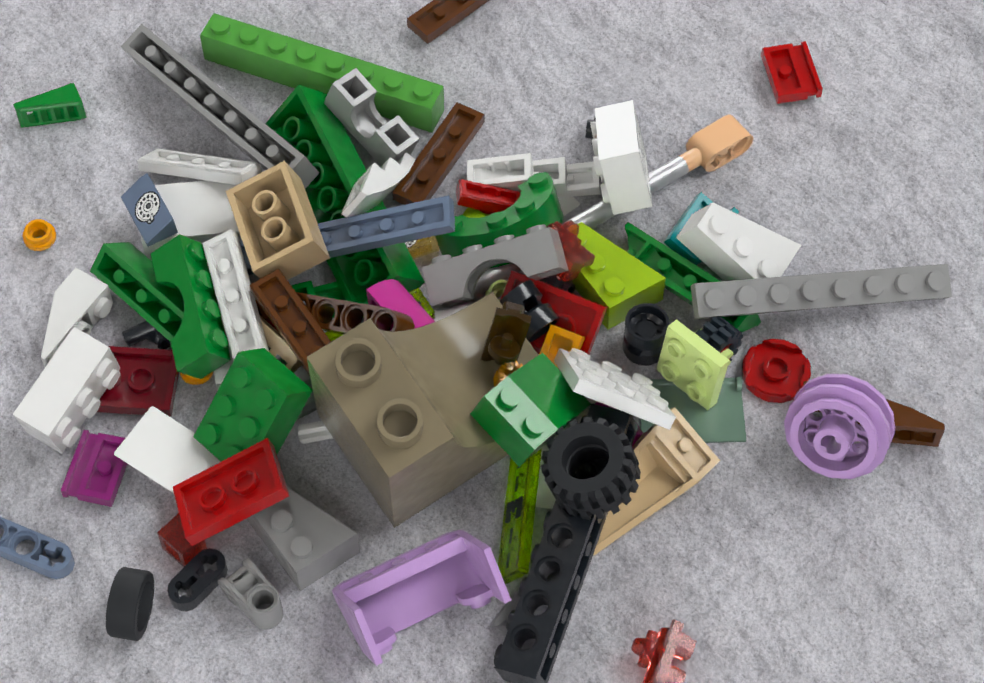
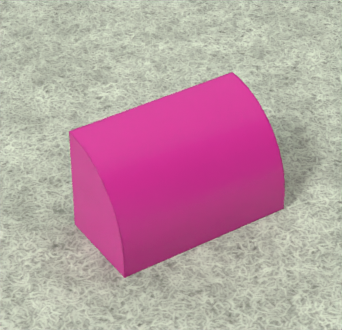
(395, 296)

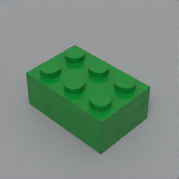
(252, 404)

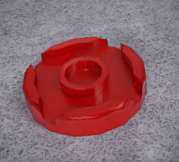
(775, 370)

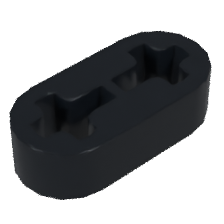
(193, 576)

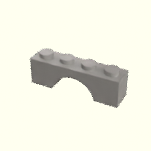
(455, 278)

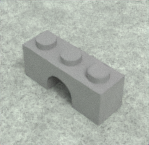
(353, 104)

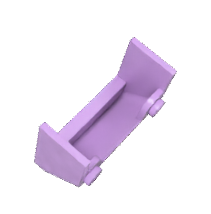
(417, 586)

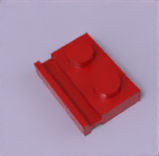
(791, 72)

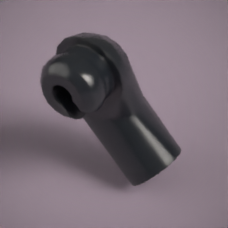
(145, 331)

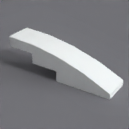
(513, 170)
(376, 184)

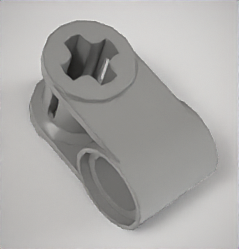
(249, 590)

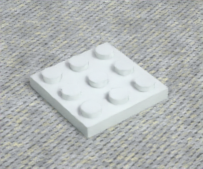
(611, 387)

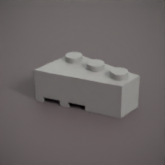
(304, 538)

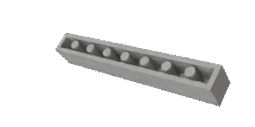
(214, 104)

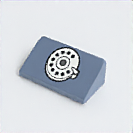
(149, 211)

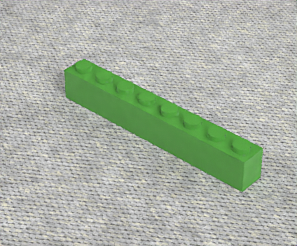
(315, 67)

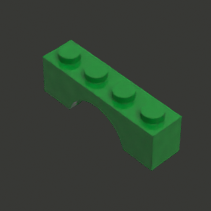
(200, 341)

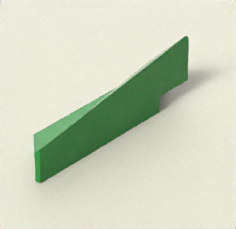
(677, 270)

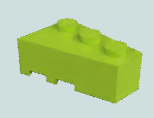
(615, 278)

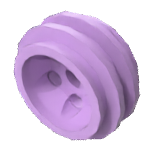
(828, 441)

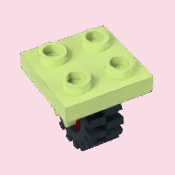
(699, 359)

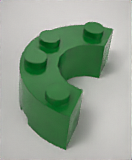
(535, 206)

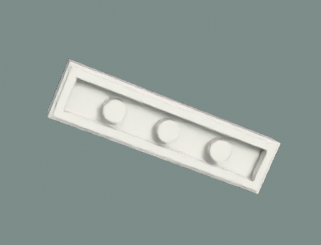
(198, 166)
(233, 293)

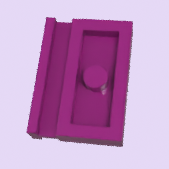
(95, 470)

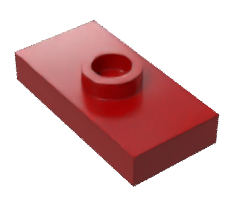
(484, 197)

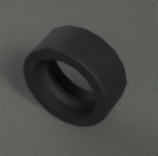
(129, 603)

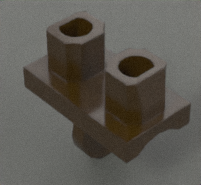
(506, 334)

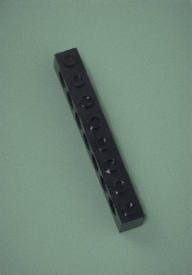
(561, 594)

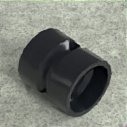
(541, 313)
(644, 333)

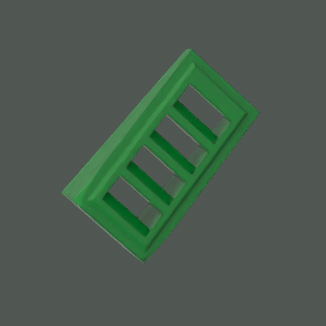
(51, 107)

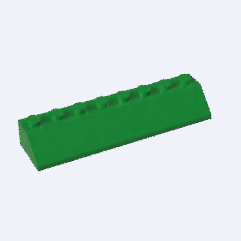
(323, 140)

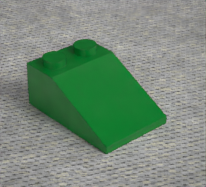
(528, 408)

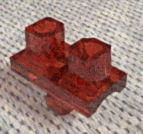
(574, 252)
(659, 649)

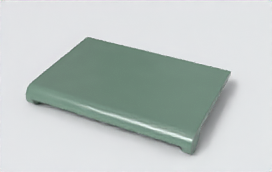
(718, 424)

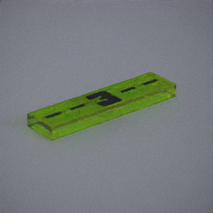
(518, 518)

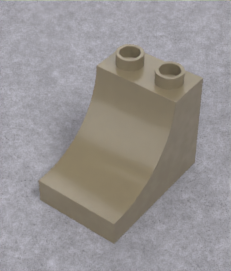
(406, 405)

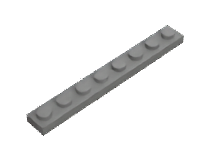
(820, 291)

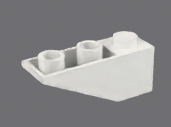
(78, 304)

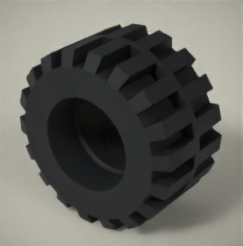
(583, 443)

